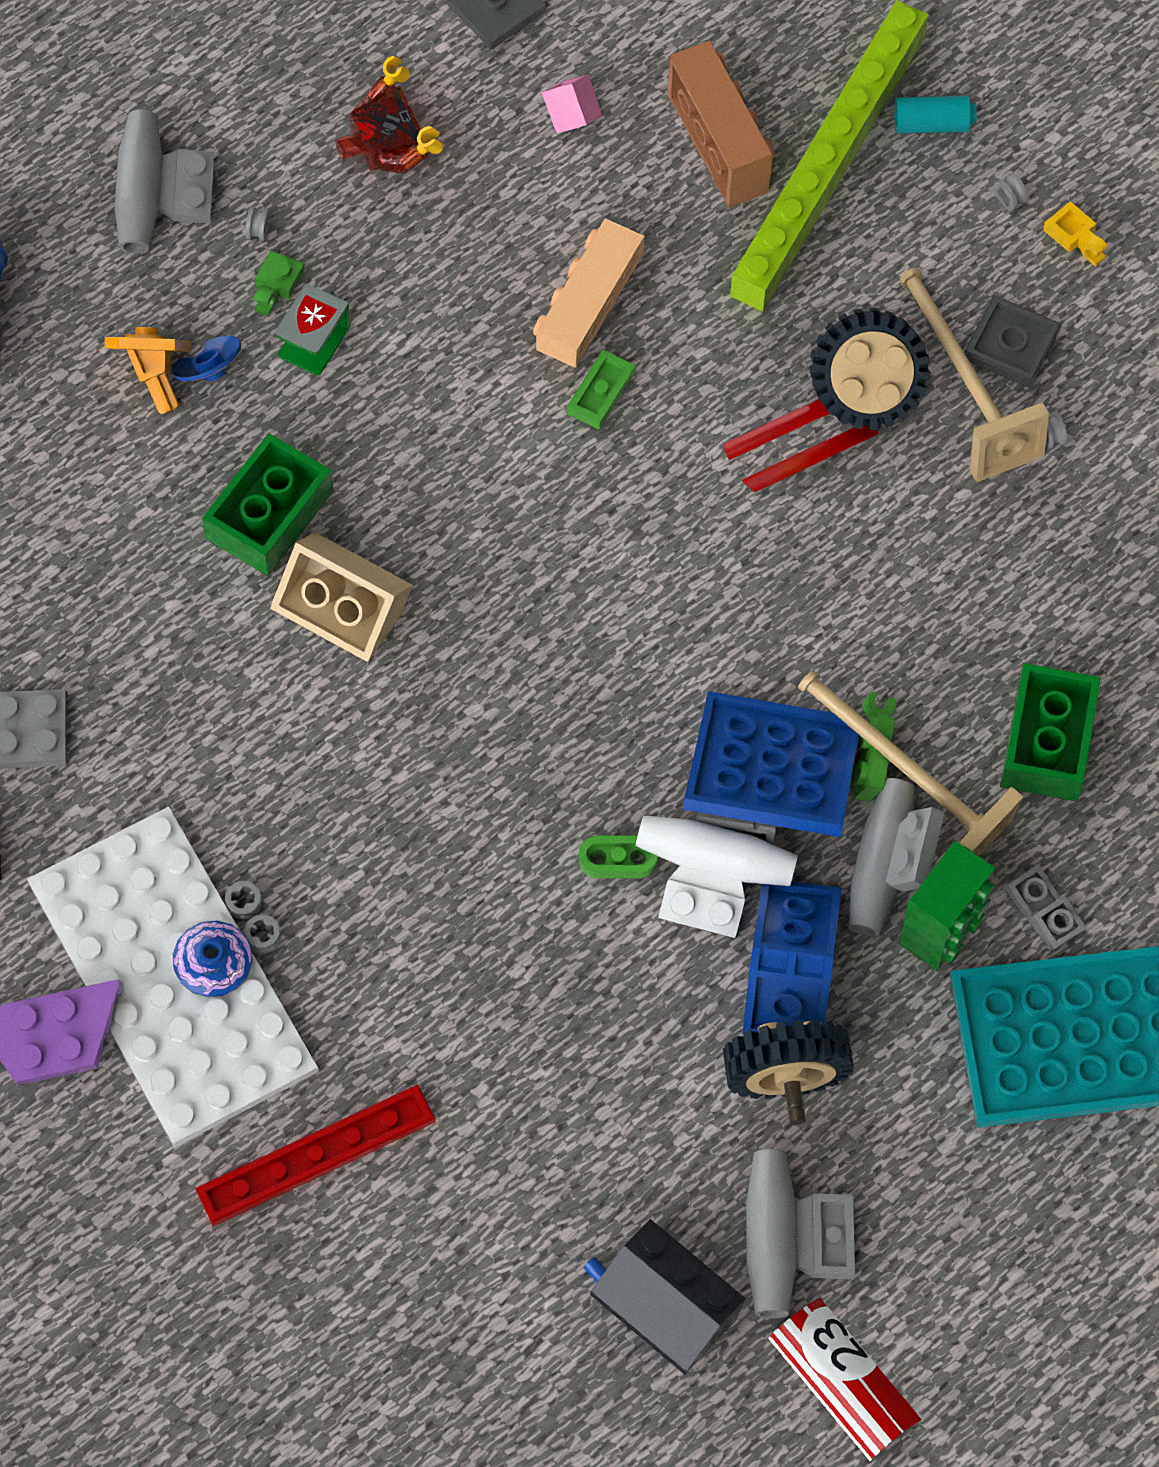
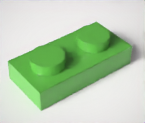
(601, 389)

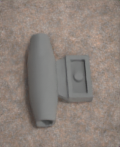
(154, 183)
(892, 855)
(792, 1234)

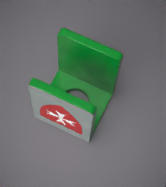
(313, 329)

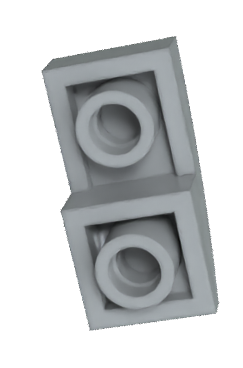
(1044, 908)

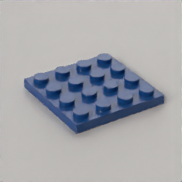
(772, 764)

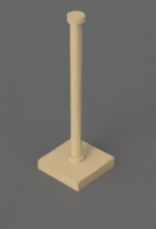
(1003, 440)
(980, 828)

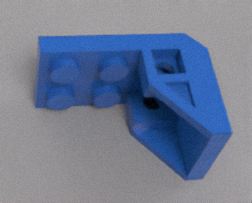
(792, 954)

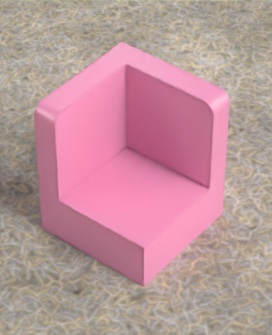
(572, 103)

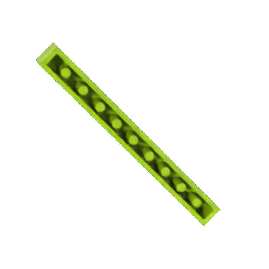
(828, 156)

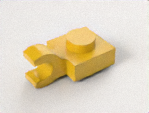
(1075, 229)

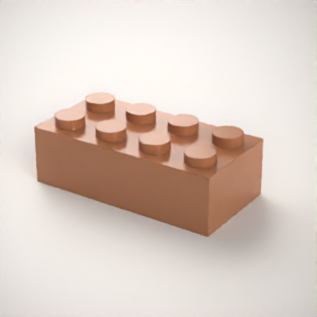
(720, 123)

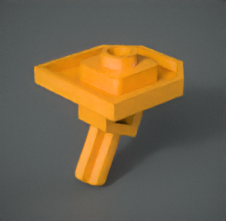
(152, 362)

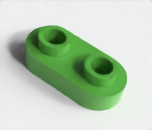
(618, 856)

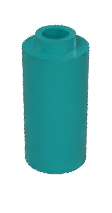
(934, 114)

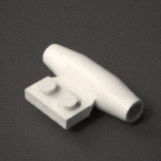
(711, 869)

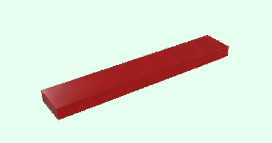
(315, 1155)

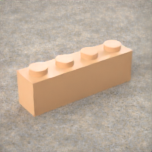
(589, 292)

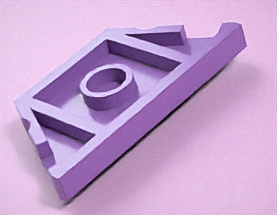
(57, 1032)

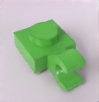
(275, 279)

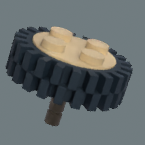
(869, 368)
(788, 1062)

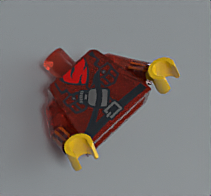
(386, 127)

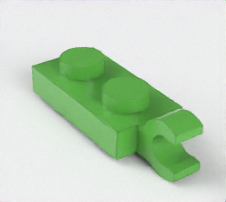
(872, 767)

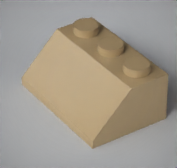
(340, 595)

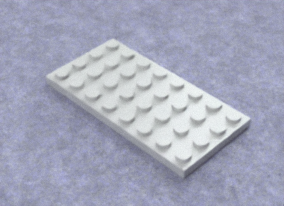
(120, 919)

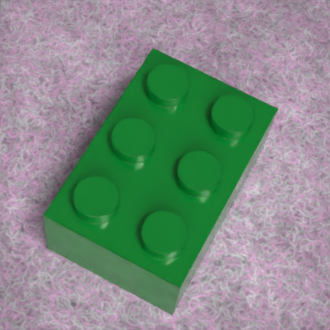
(268, 504)
(1050, 732)
(947, 906)

